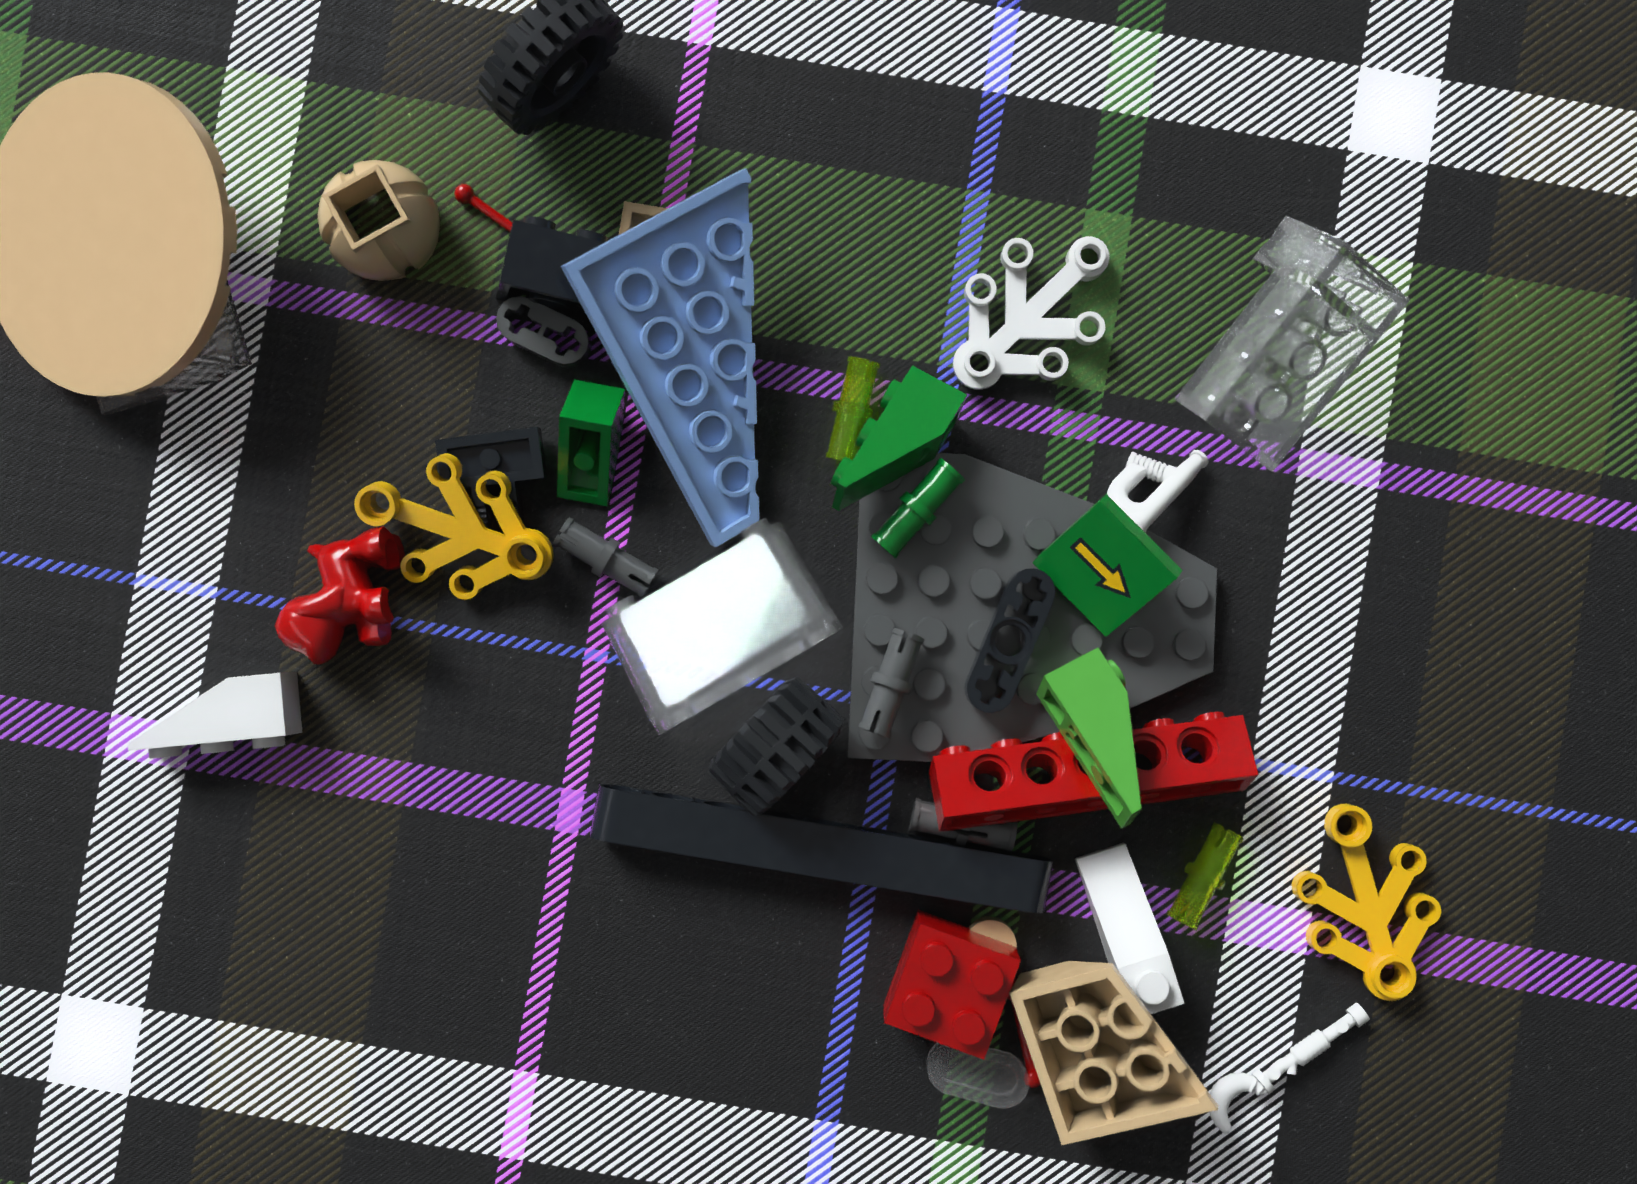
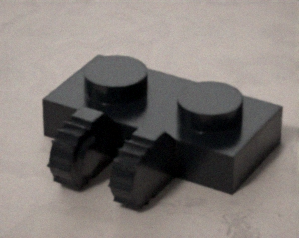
(512, 452)

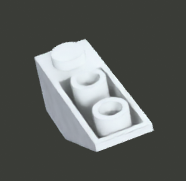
(235, 709)

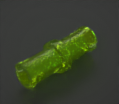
(852, 408)
(1205, 876)

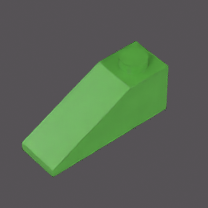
(1094, 718)

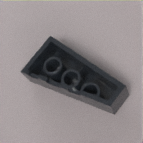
(535, 262)

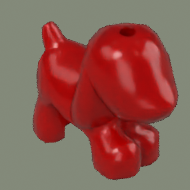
(318, 621)

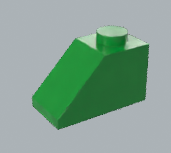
(589, 441)

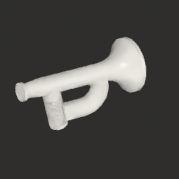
(1172, 481)

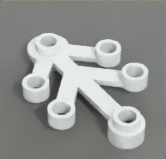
(1024, 319)

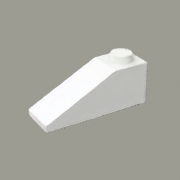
(1129, 927)

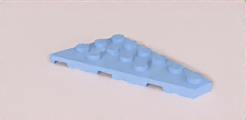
(679, 332)

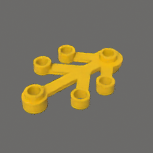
(464, 530)
(1372, 909)

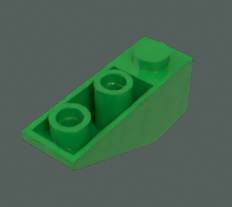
(906, 436)

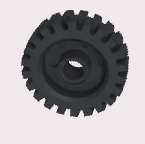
(549, 61)

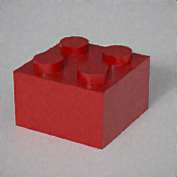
(951, 984)

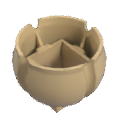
(393, 247)

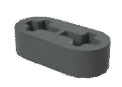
(550, 322)

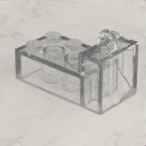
(1292, 342)

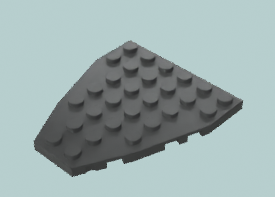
(948, 592)

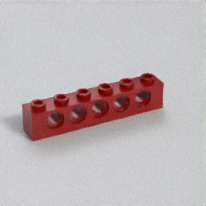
(962, 804)

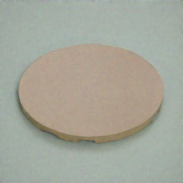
(112, 235)

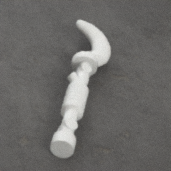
(1260, 1082)

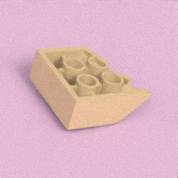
(1101, 1053)

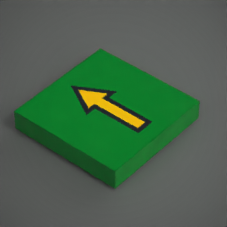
(1107, 566)

